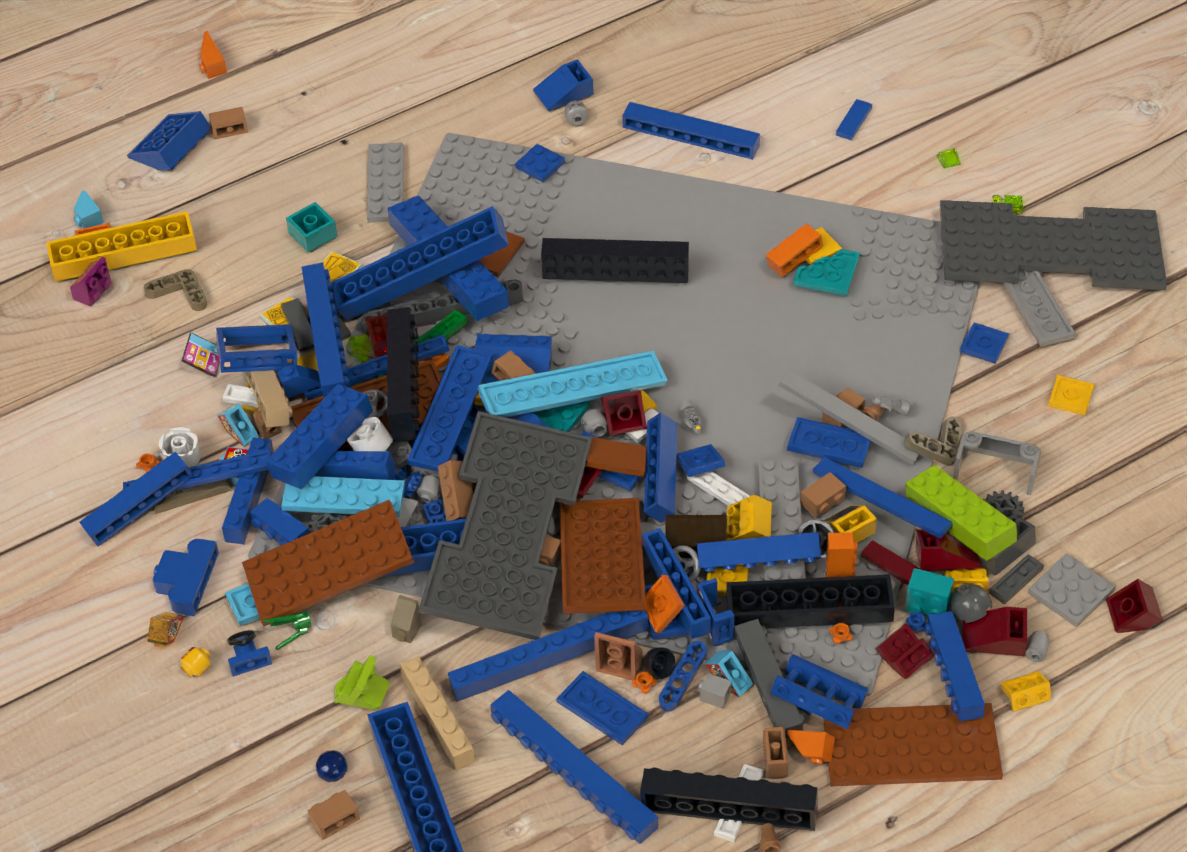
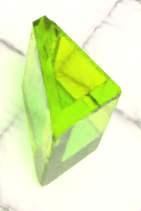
(949, 158)

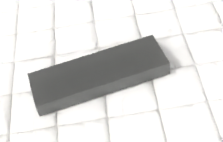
(300, 326)
(1016, 579)

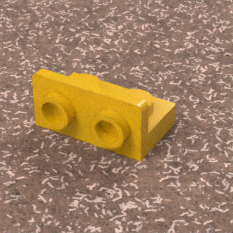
(964, 576)
(1027, 690)

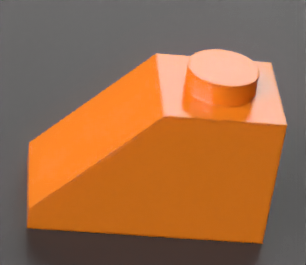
(813, 745)

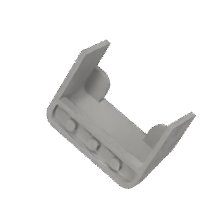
(999, 448)

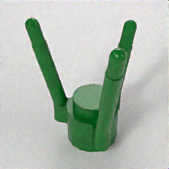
(299, 621)

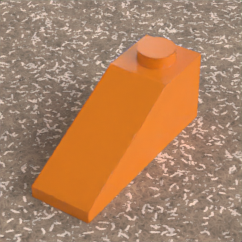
(211, 59)

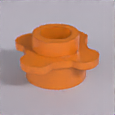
(147, 462)
(843, 629)
(644, 677)

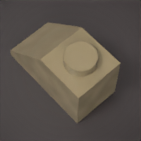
(406, 619)

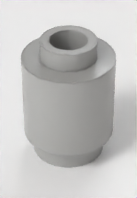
(1037, 646)

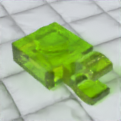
(1017, 202)
(360, 345)

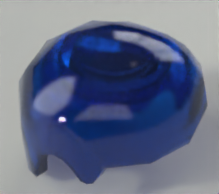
(331, 766)

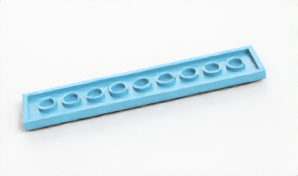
(572, 384)

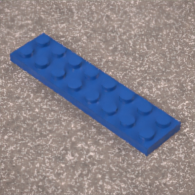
(450, 408)

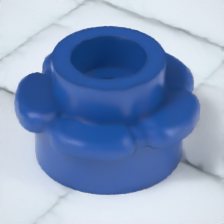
(916, 617)

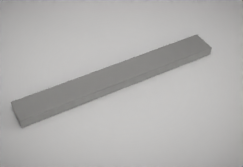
(847, 415)

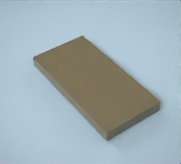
(191, 494)

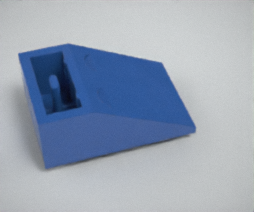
(565, 85)

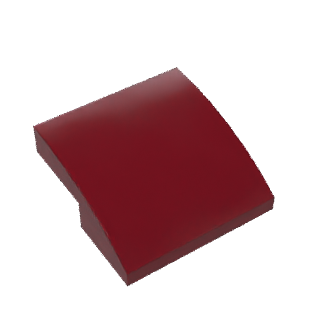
(904, 651)

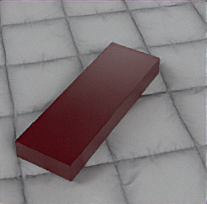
(888, 561)

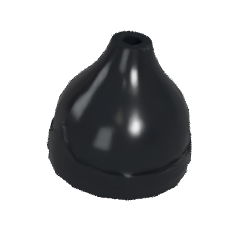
(659, 662)

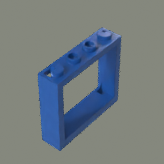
(255, 360)

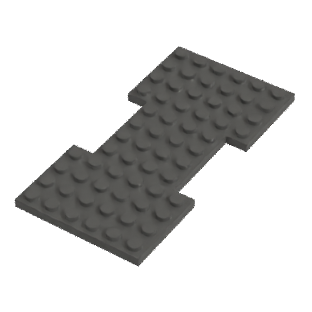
(1109, 243)
(496, 569)

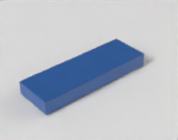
(853, 119)

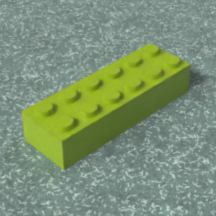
(972, 518)

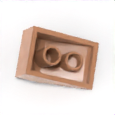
(617, 656)

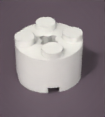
(370, 436)
(183, 443)

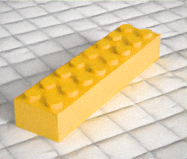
(122, 245)

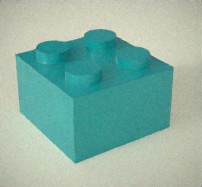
(311, 227)
(928, 593)

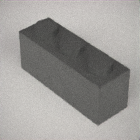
(1025, 540)

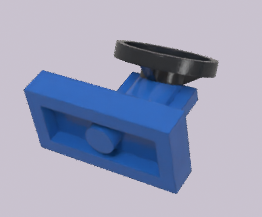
(247, 656)

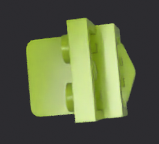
(362, 686)

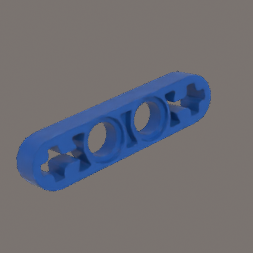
(685, 677)

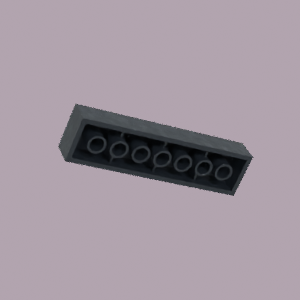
(615, 260)
(402, 374)
(812, 601)
(730, 798)

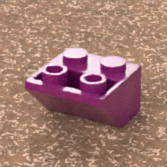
(91, 283)

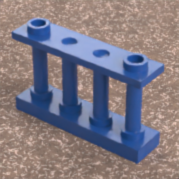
(825, 681)

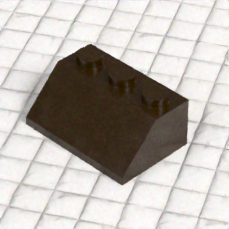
(694, 529)

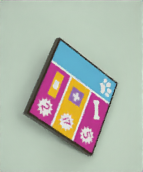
(201, 354)

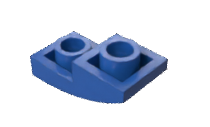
(434, 511)

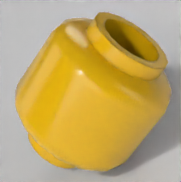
(195, 661)

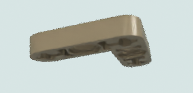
(180, 282)
(944, 451)

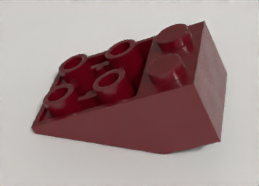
(944, 553)
(998, 632)

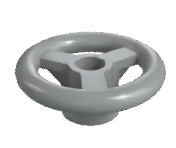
(374, 397)
(690, 565)

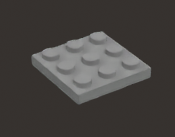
(1071, 590)

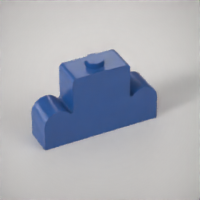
(186, 575)

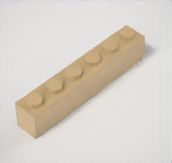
(270, 397)
(437, 713)

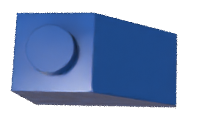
(298, 379)

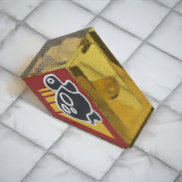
(164, 628)

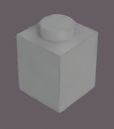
(715, 690)

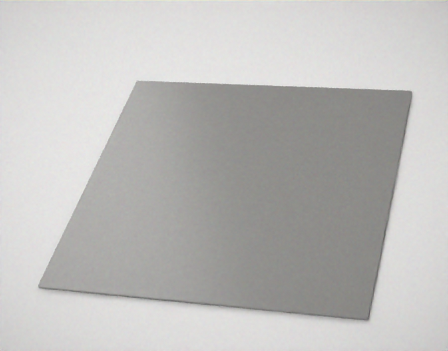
(717, 339)

